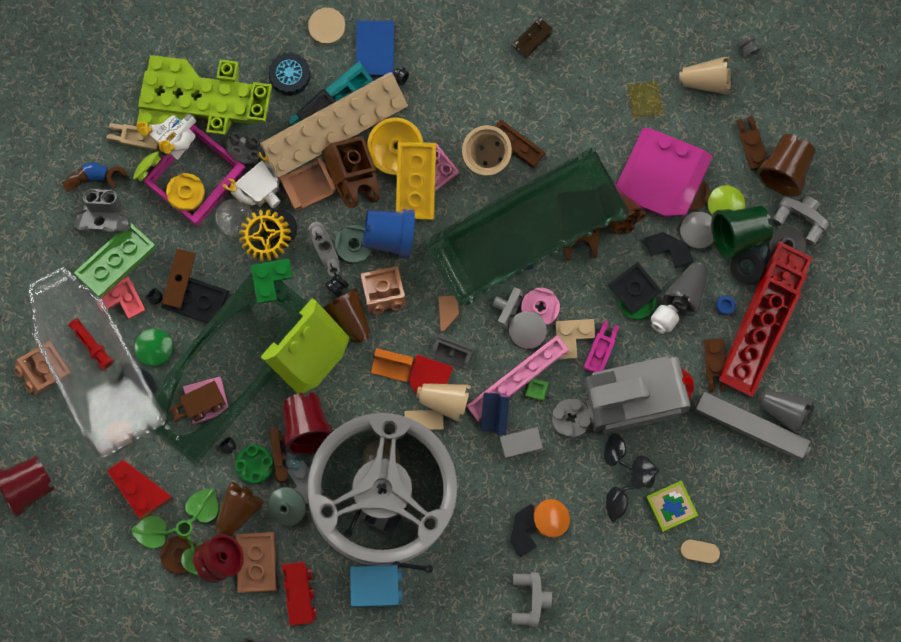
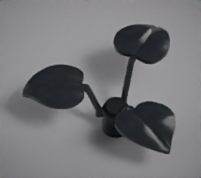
(642, 475)

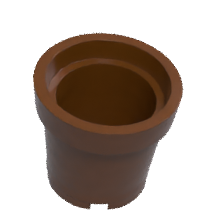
(787, 166)

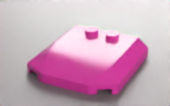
(664, 173)

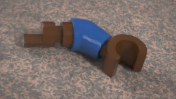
(91, 172)

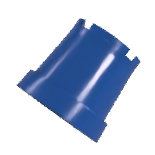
(390, 231)

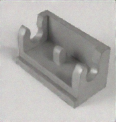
(520, 442)

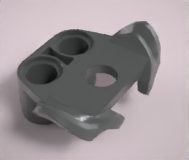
(101, 205)

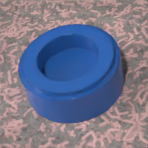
(725, 305)

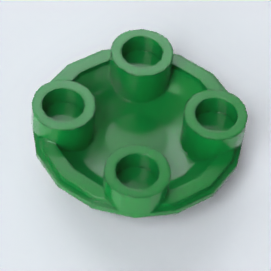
(153, 347)
(254, 464)

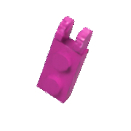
(600, 350)

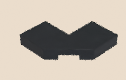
(663, 242)
(520, 537)

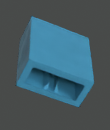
(375, 586)

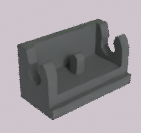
(452, 351)

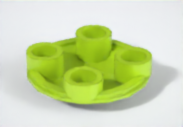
(141, 170)
(725, 198)

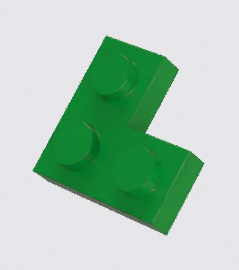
(265, 276)

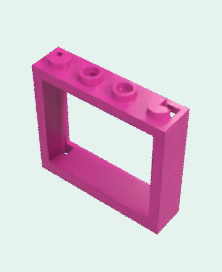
(216, 196)

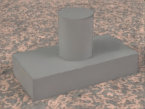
(508, 307)

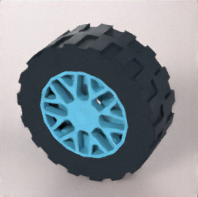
(289, 74)

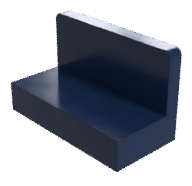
(495, 413)

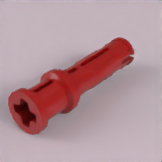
(96, 351)

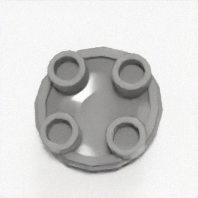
(697, 230)
(527, 329)

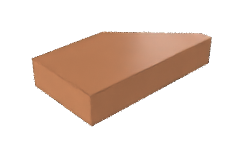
(448, 311)

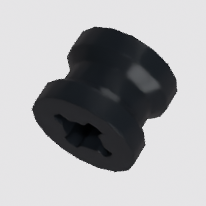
(336, 285)

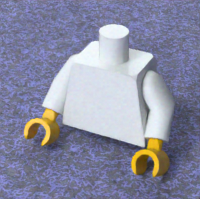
(257, 185)

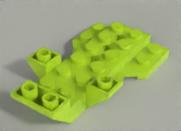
(221, 100)

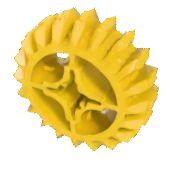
(257, 236)

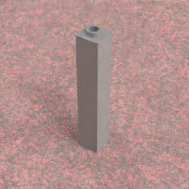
(753, 426)

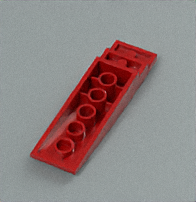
(765, 318)

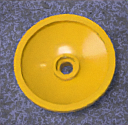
(383, 138)

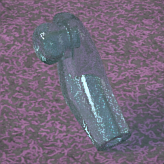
(292, 462)

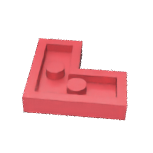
(126, 295)

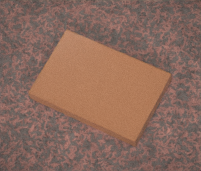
(259, 565)

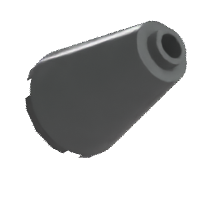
(687, 290)
(788, 409)

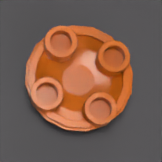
(551, 518)

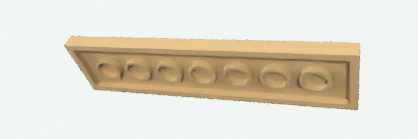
(333, 124)

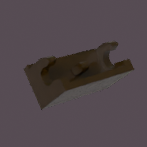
(532, 38)

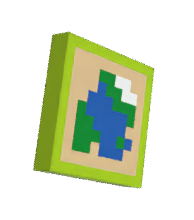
(672, 506)

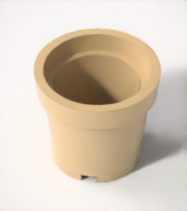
(486, 137)

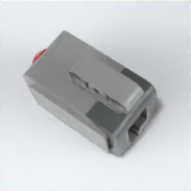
(638, 394)

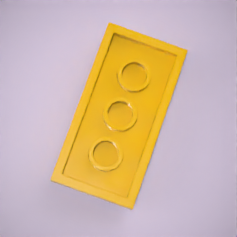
(416, 178)

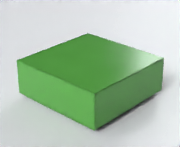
(537, 389)

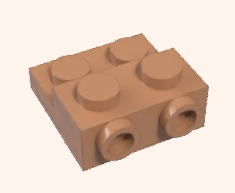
(383, 290)
(35, 372)

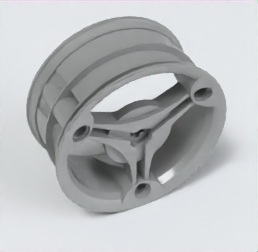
(381, 473)

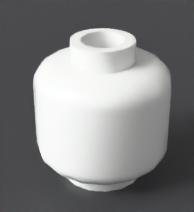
(665, 318)

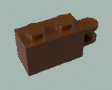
(199, 403)

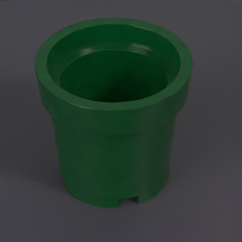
(740, 229)

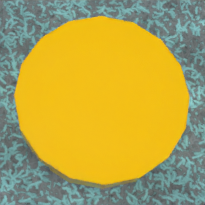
(185, 192)

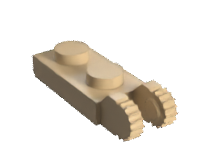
(131, 137)

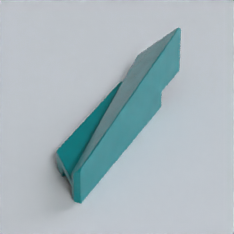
(346, 84)

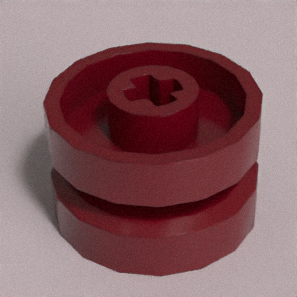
(218, 558)

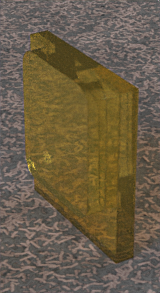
(645, 99)

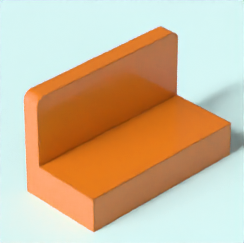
(392, 365)

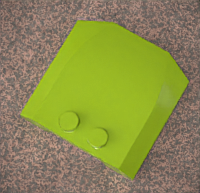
(308, 349)

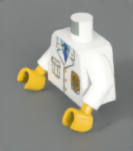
(172, 135)

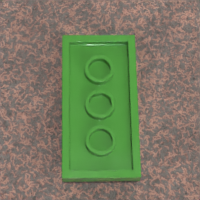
(114, 261)

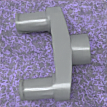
(807, 209)
(327, 252)
(540, 599)

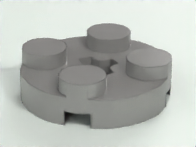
(561, 413)

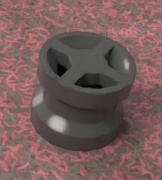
(748, 46)

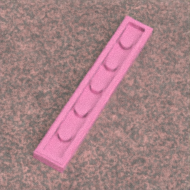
(523, 373)

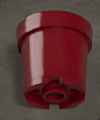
(304, 424)
(24, 485)

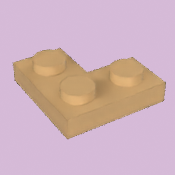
(574, 330)

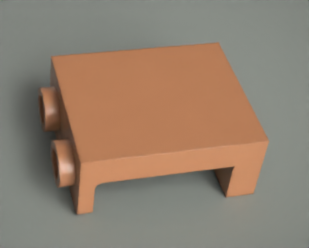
(308, 185)

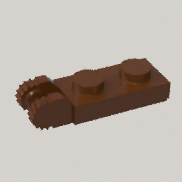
(752, 144)
(714, 361)
(278, 456)

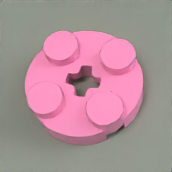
(549, 301)

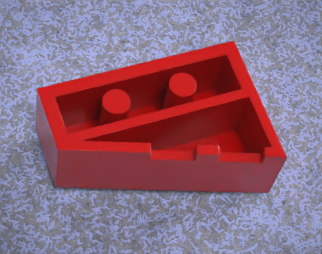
(139, 491)
(299, 594)

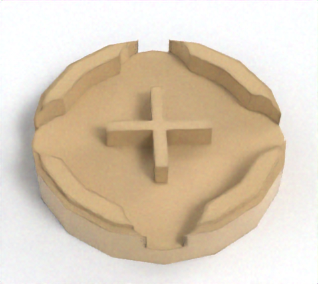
(326, 26)

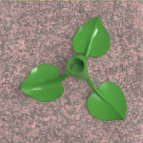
(152, 529)

